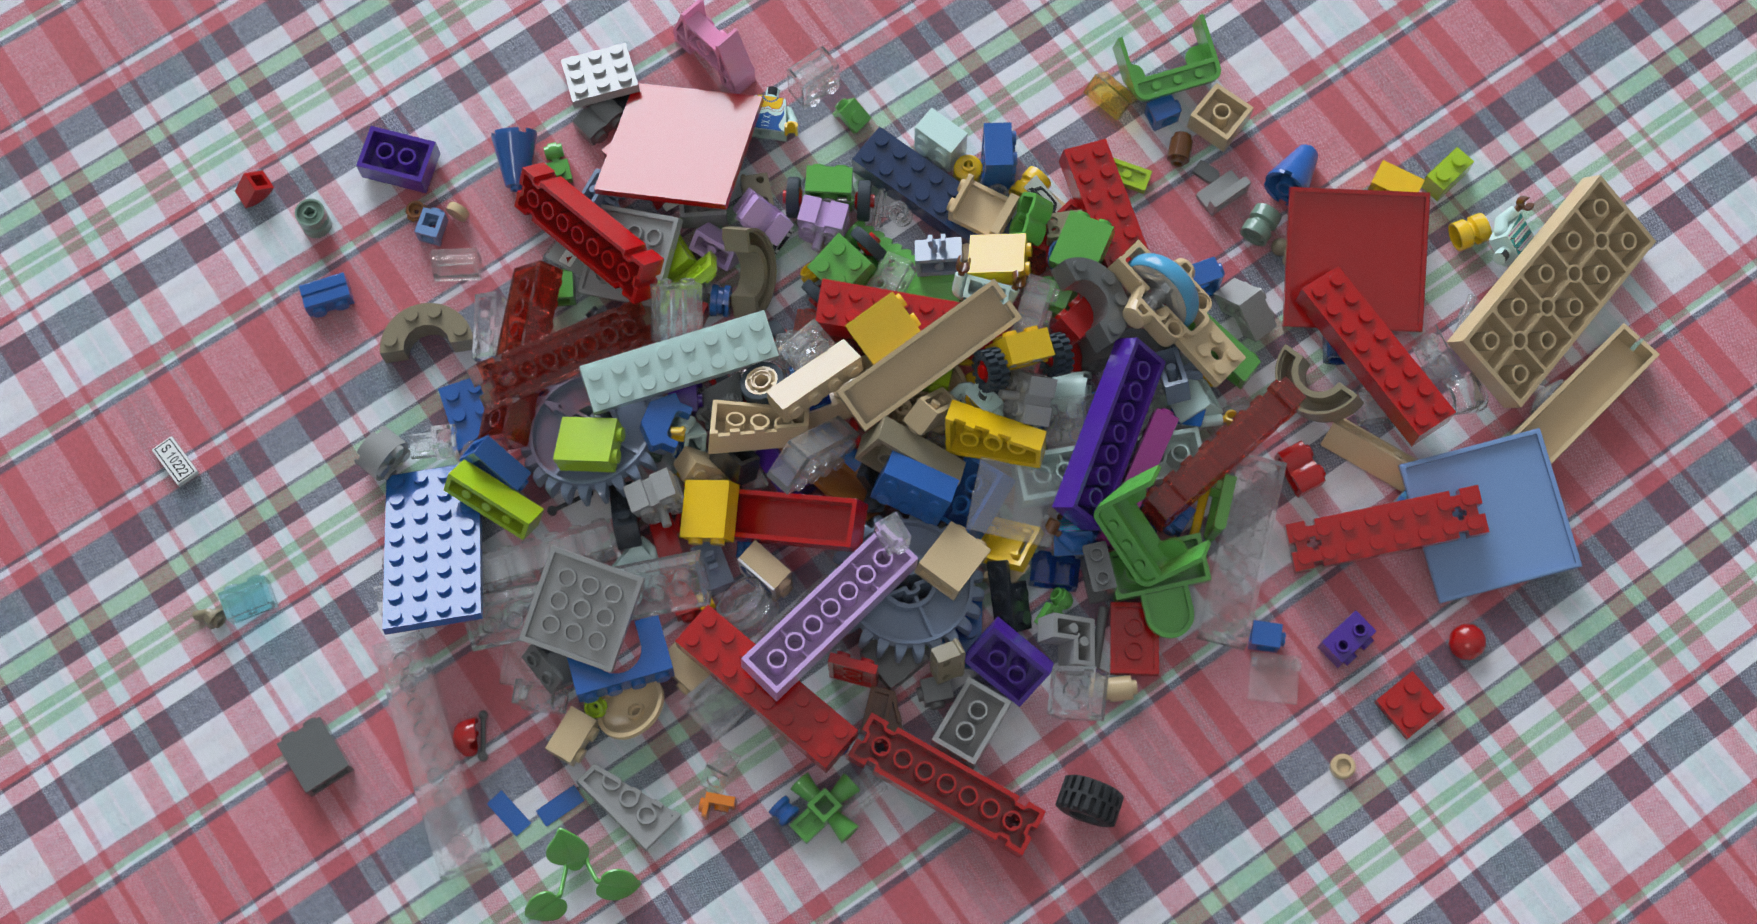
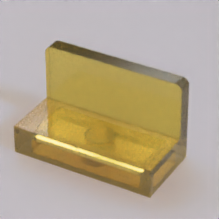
(1109, 94)

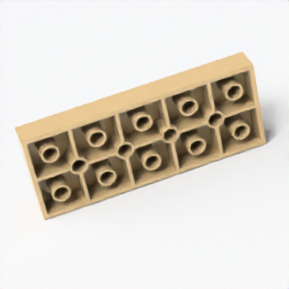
(1551, 292)

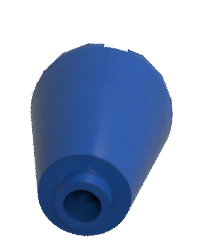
(514, 151)
(1293, 171)

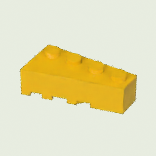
(991, 436)

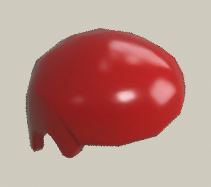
(1467, 641)
(466, 737)

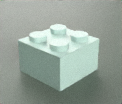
(940, 140)

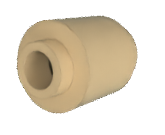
(1121, 688)

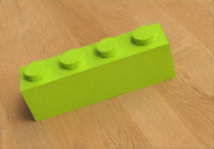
(493, 499)

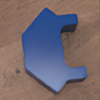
(658, 421)

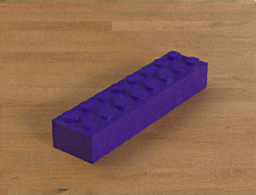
(1109, 431)

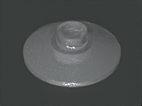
(1543, 392)

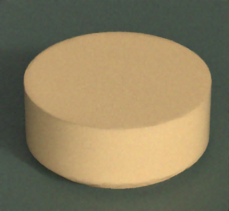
(457, 211)
(1342, 766)

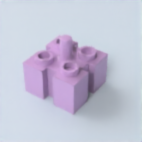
(758, 213)
(821, 221)

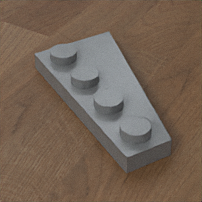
(630, 808)

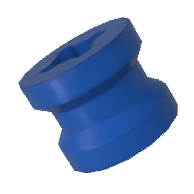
(784, 811)

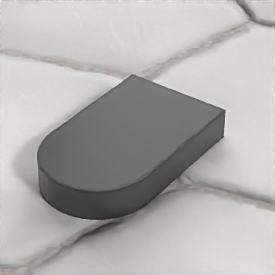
(1206, 172)

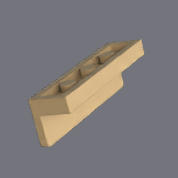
(1367, 451)

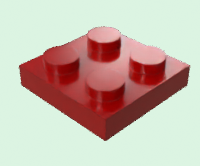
(1409, 705)

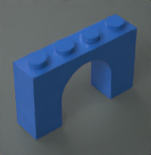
(651, 667)

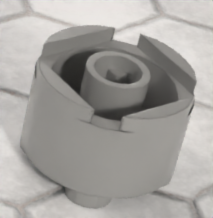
(382, 454)

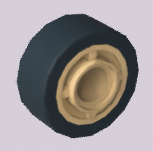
(758, 380)

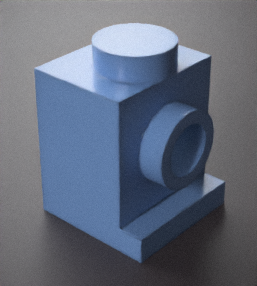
(424, 229)

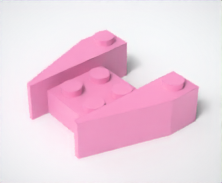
(722, 51)

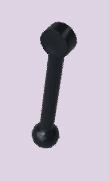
(552, 510)

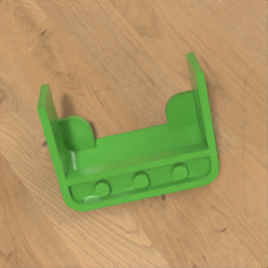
(1200, 68)
(1136, 540)

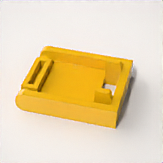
(1009, 550)

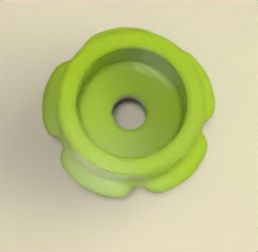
(594, 712)

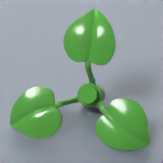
(573, 853)

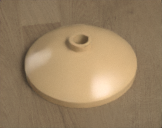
(632, 711)

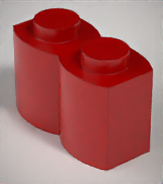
(1301, 469)

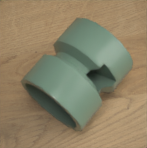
(313, 218)
(1260, 224)

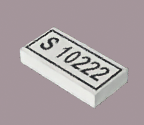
(175, 461)

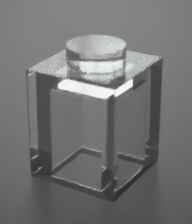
(892, 534)

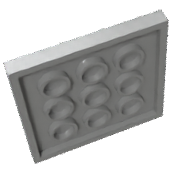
(655, 230)
(582, 609)

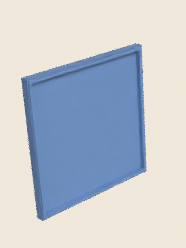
(1522, 508)

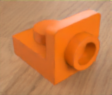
(721, 802)

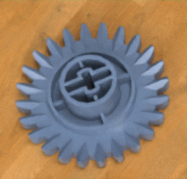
(571, 400)
(911, 623)

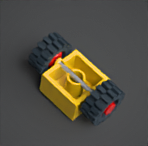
(1020, 351)

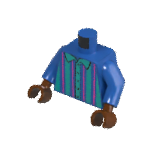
(1068, 537)

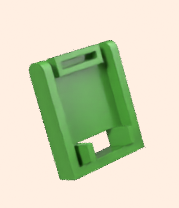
(1219, 507)

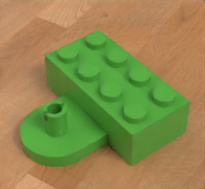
(1168, 603)

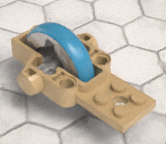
(1157, 280)

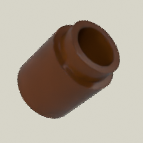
(1180, 149)

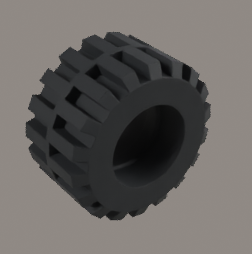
(1089, 800)

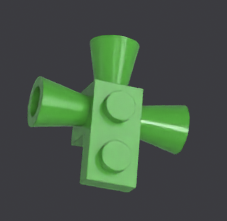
(824, 808)

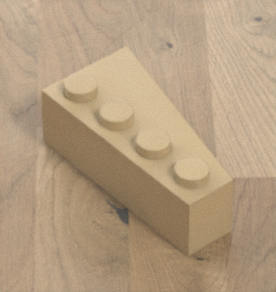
(751, 427)

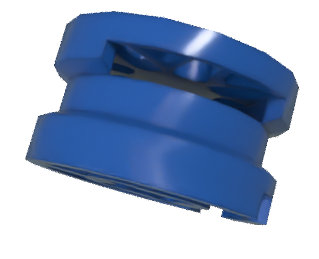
(720, 300)

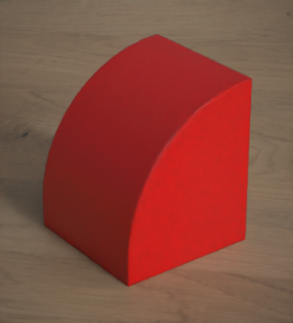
(253, 188)

